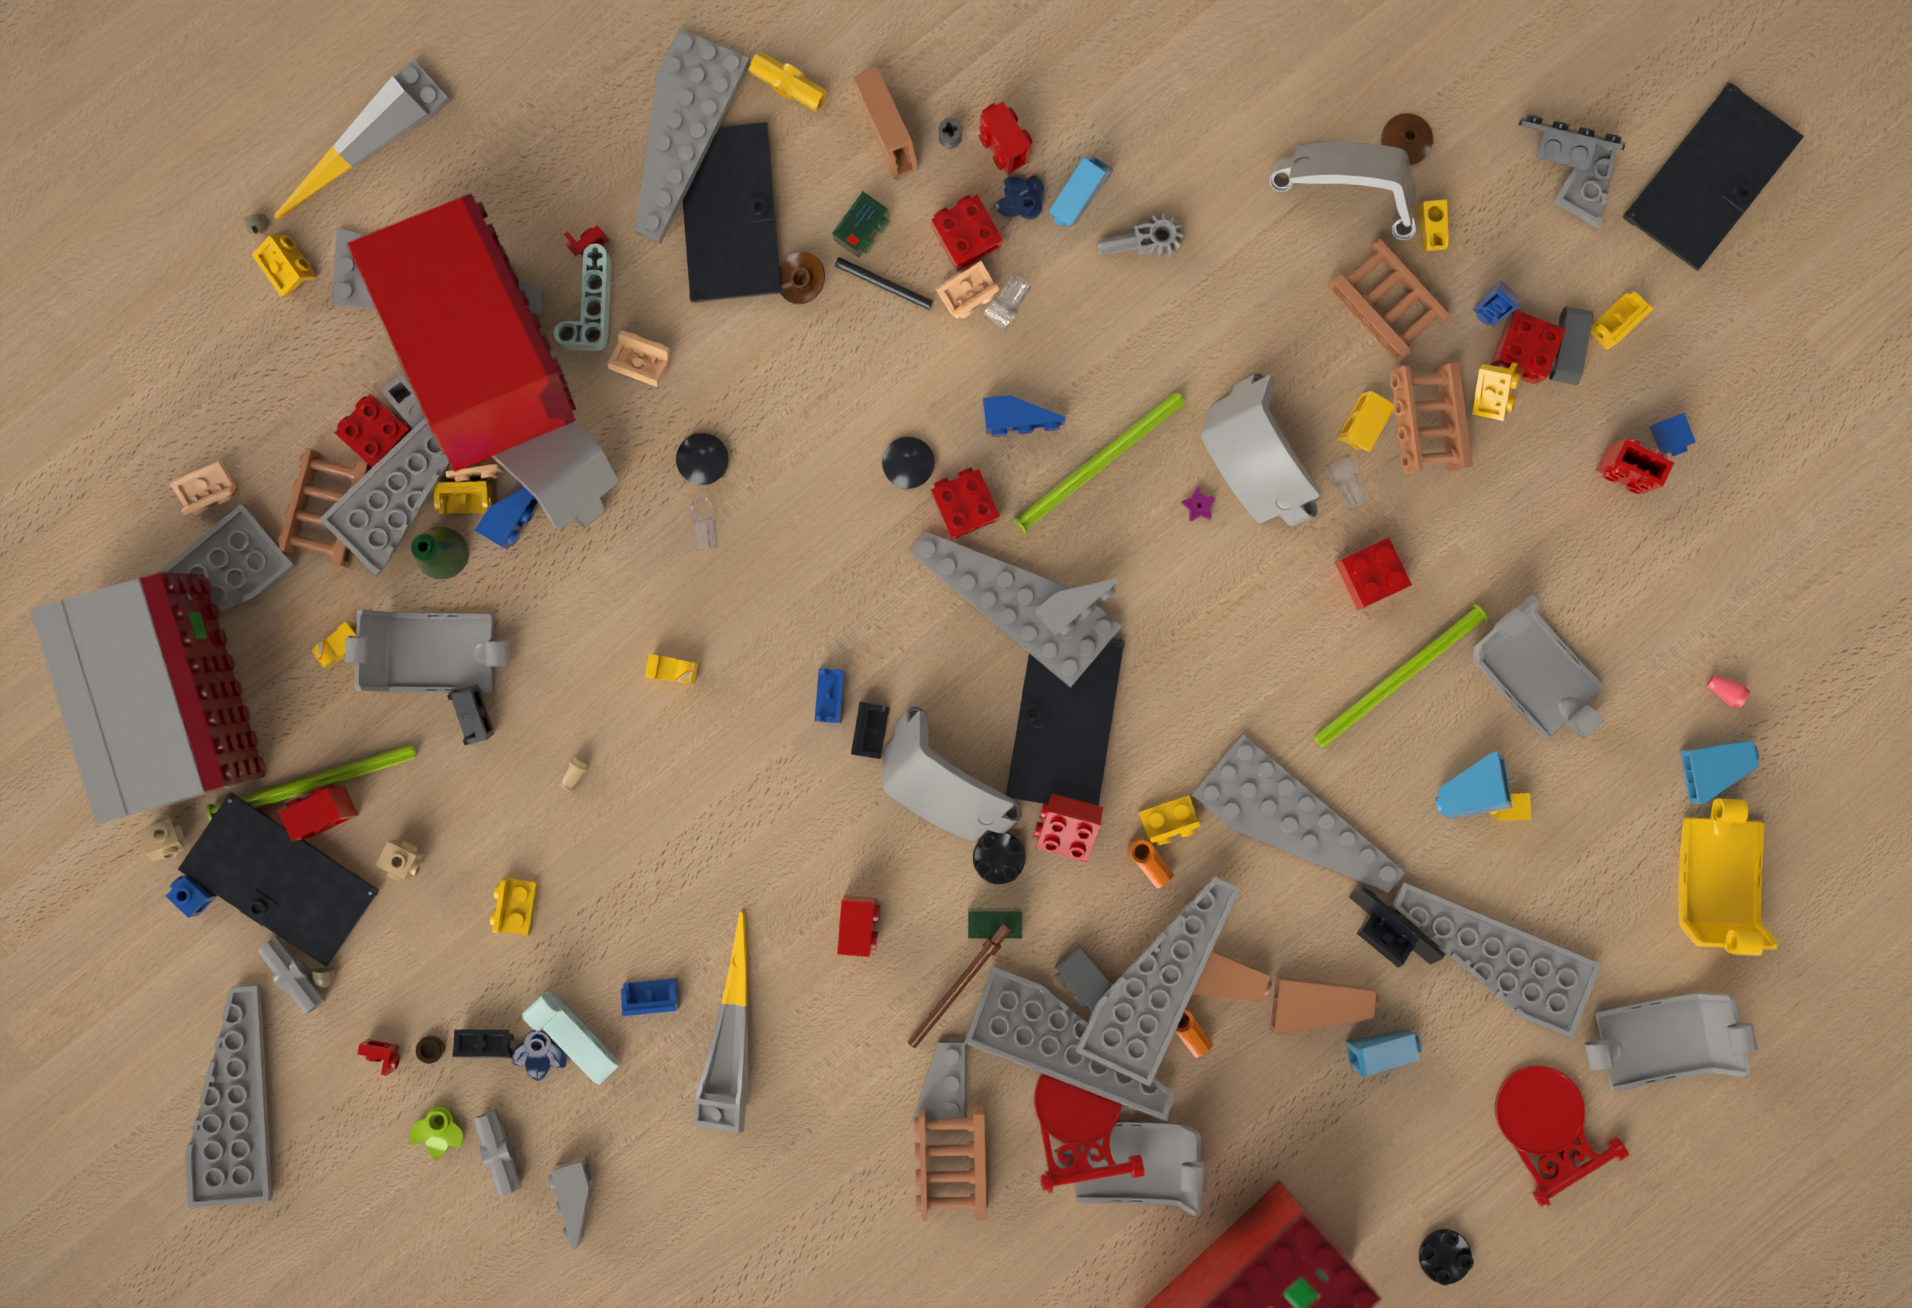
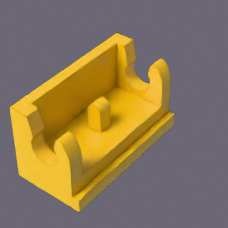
(1620, 319)
(1366, 421)
(463, 497)

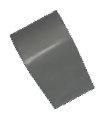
(1573, 348)

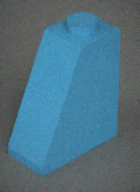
(1080, 190)
(1716, 768)
(1477, 789)
(1383, 1052)

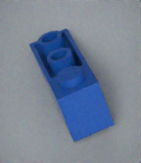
(1497, 304)
(1014, 414)
(506, 518)

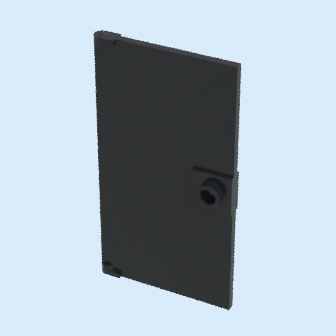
(1713, 176)
(732, 218)
(1064, 731)
(278, 880)

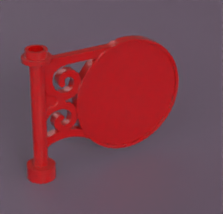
(1542, 1116)
(1077, 1120)

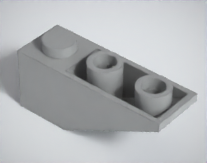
(404, 400)
(1068, 605)
(573, 1189)

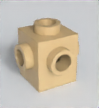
(162, 839)
(400, 860)

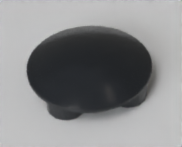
(702, 459)
(908, 462)
(999, 857)
(1445, 1256)

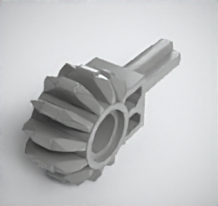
(1144, 239)

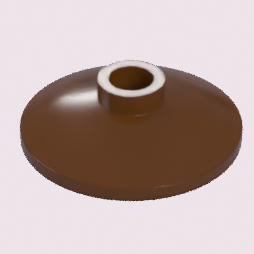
(1394, 136)
(792, 273)

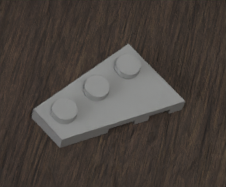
(1586, 191)
(945, 1083)

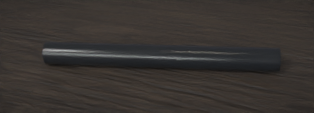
(883, 283)

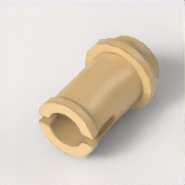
(573, 774)

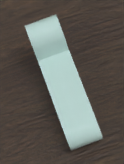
(590, 298)
(572, 1036)

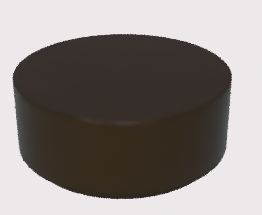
(430, 1049)

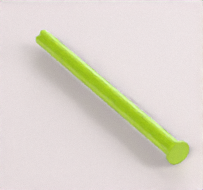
(1099, 462)
(1401, 676)
(325, 778)

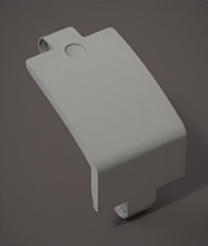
(1355, 165)
(1257, 456)
(563, 473)
(424, 651)
(1538, 673)
(939, 789)
(1671, 1040)
(1170, 1163)

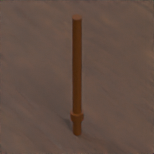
(990, 947)

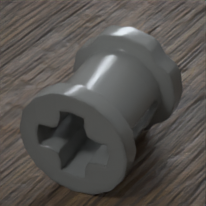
(956, 128)

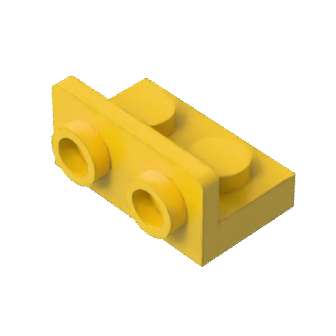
(283, 263)
(1495, 390)
(1169, 820)
(514, 906)

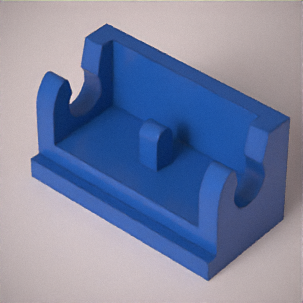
(829, 695)
(650, 997)

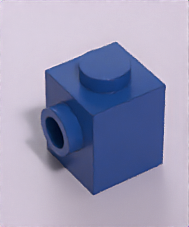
(1673, 435)
(189, 896)

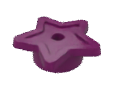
(1194, 511)

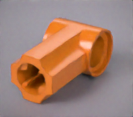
(1151, 863)
(1194, 1036)

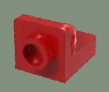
(589, 236)
(378, 1050)

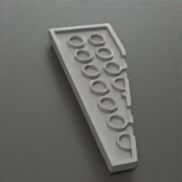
(687, 109)
(235, 558)
(1009, 601)
(1272, 806)
(1518, 968)
(1147, 1001)
(1040, 1032)
(230, 1137)

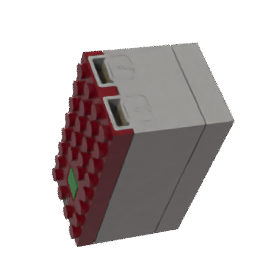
(148, 693)

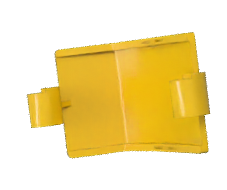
(1723, 880)

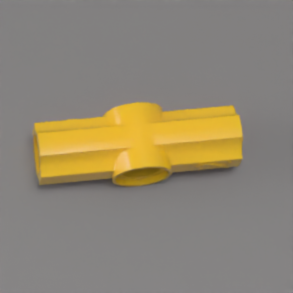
(787, 81)

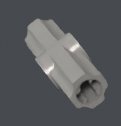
(291, 975)
(497, 1152)

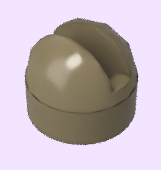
(255, 222)
(323, 976)

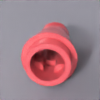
(1729, 691)

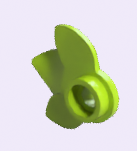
(436, 1135)

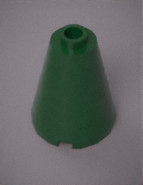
(440, 552)

